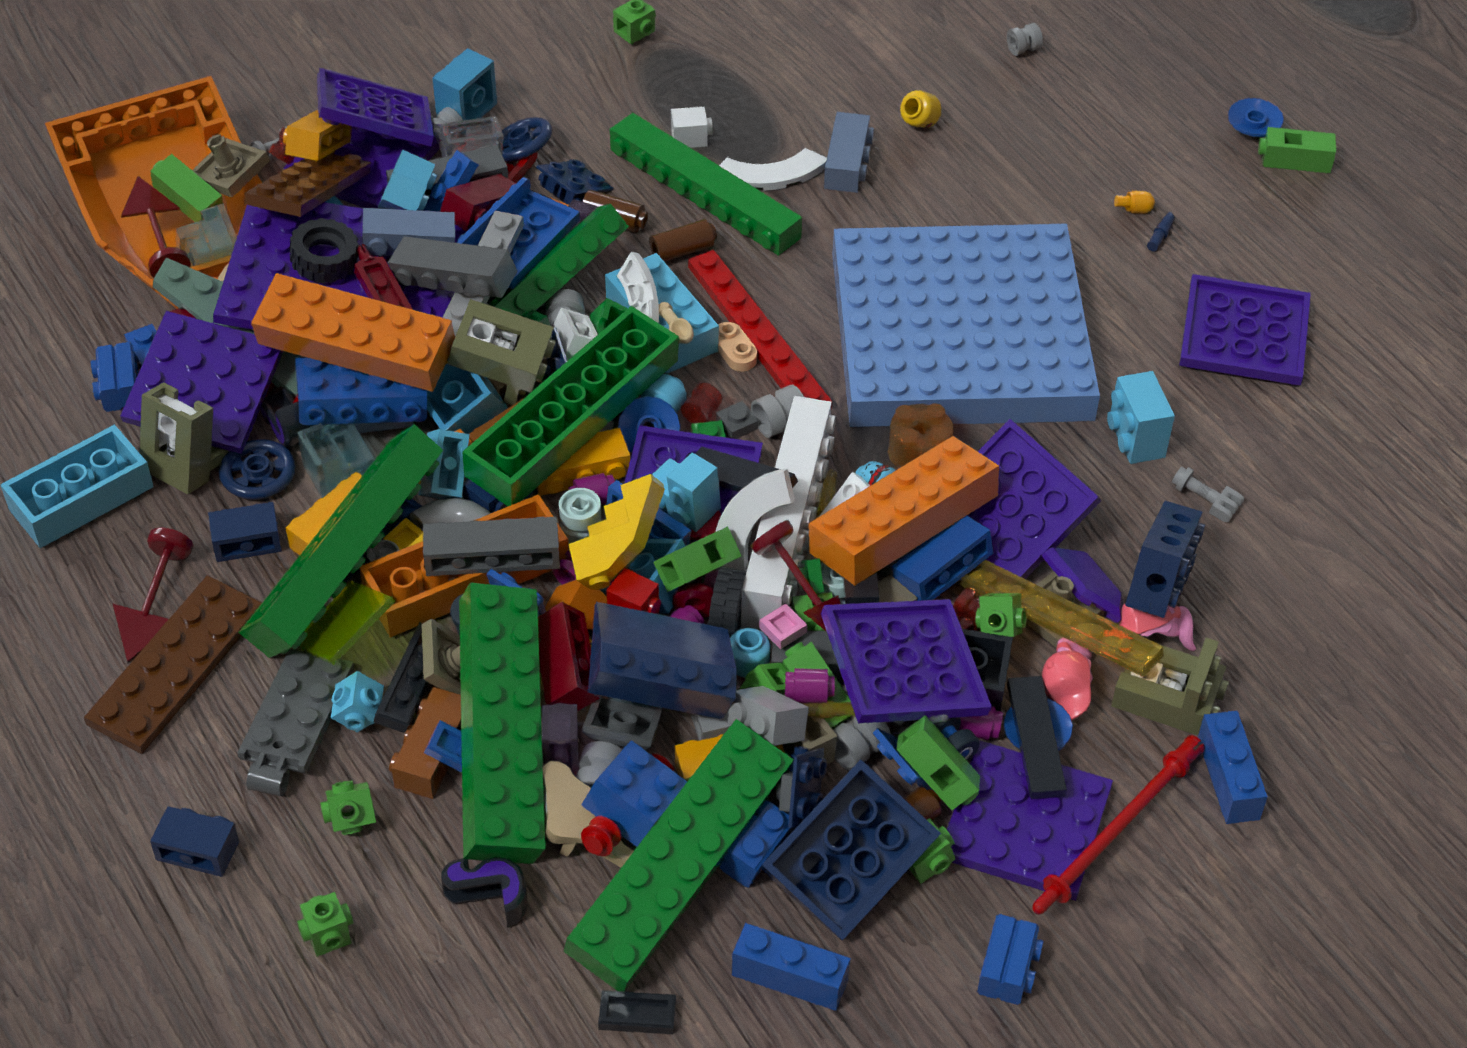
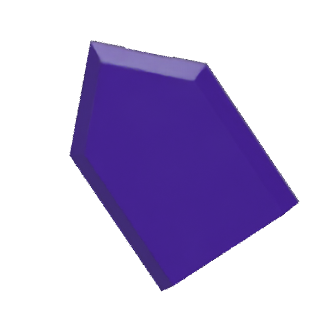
(1089, 580)

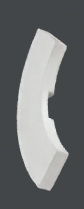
(778, 174)
(639, 286)
(749, 505)

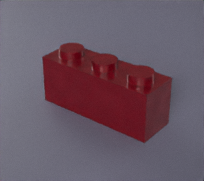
(474, 199)
(565, 656)

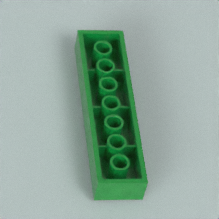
(570, 407)
(341, 543)
(501, 724)
(677, 857)

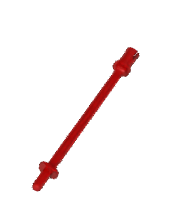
(1175, 764)

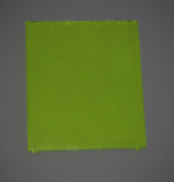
(345, 622)

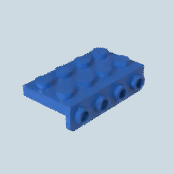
(543, 226)
(350, 397)

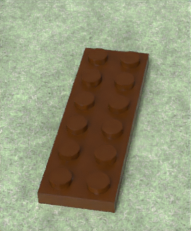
(307, 184)
(172, 665)

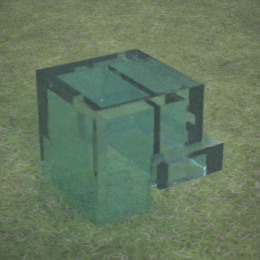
(207, 238)
(333, 454)

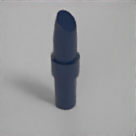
(1161, 232)

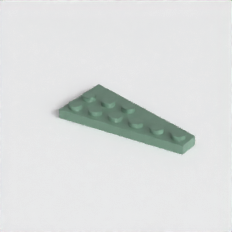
(199, 296)

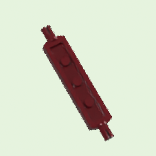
(378, 279)

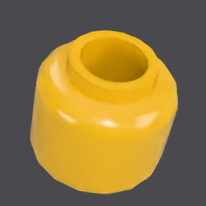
(920, 109)

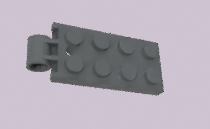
(291, 720)

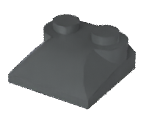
(622, 721)

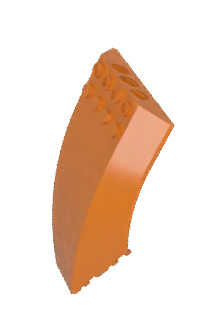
(118, 142)

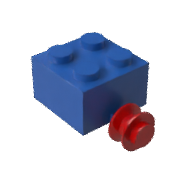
(629, 799)

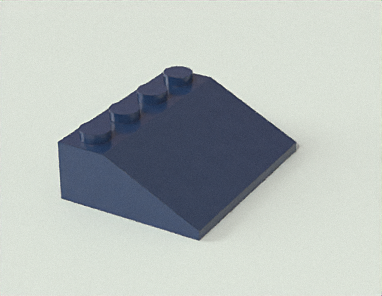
(661, 661)
(850, 850)

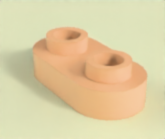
(736, 347)

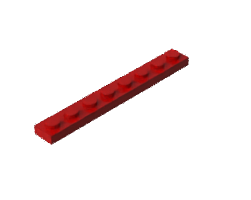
(742, 310)

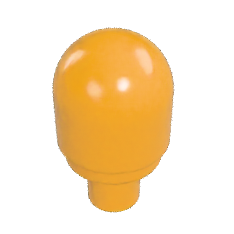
(1136, 202)

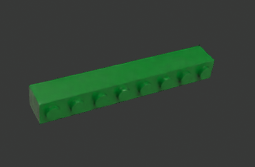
(706, 184)

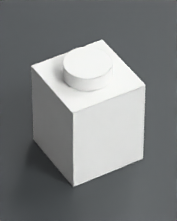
(691, 126)

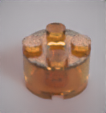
(916, 431)

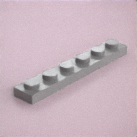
(500, 233)

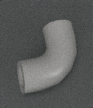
(447, 511)

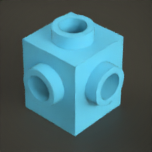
(356, 701)

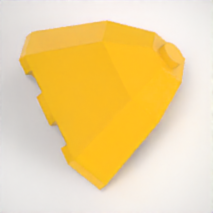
(620, 537)

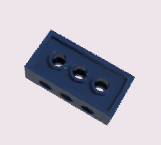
(1166, 559)

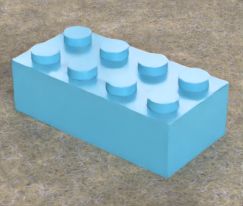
(684, 305)
(77, 486)

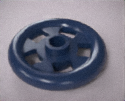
(522, 140)
(257, 469)

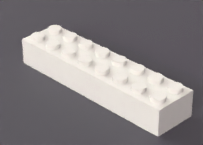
(803, 452)

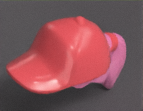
(1176, 623)
(1068, 677)

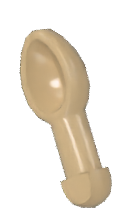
(677, 325)

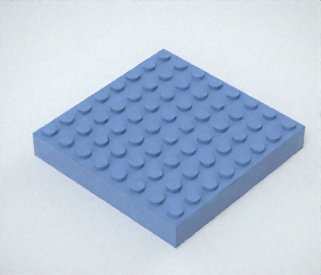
(963, 322)

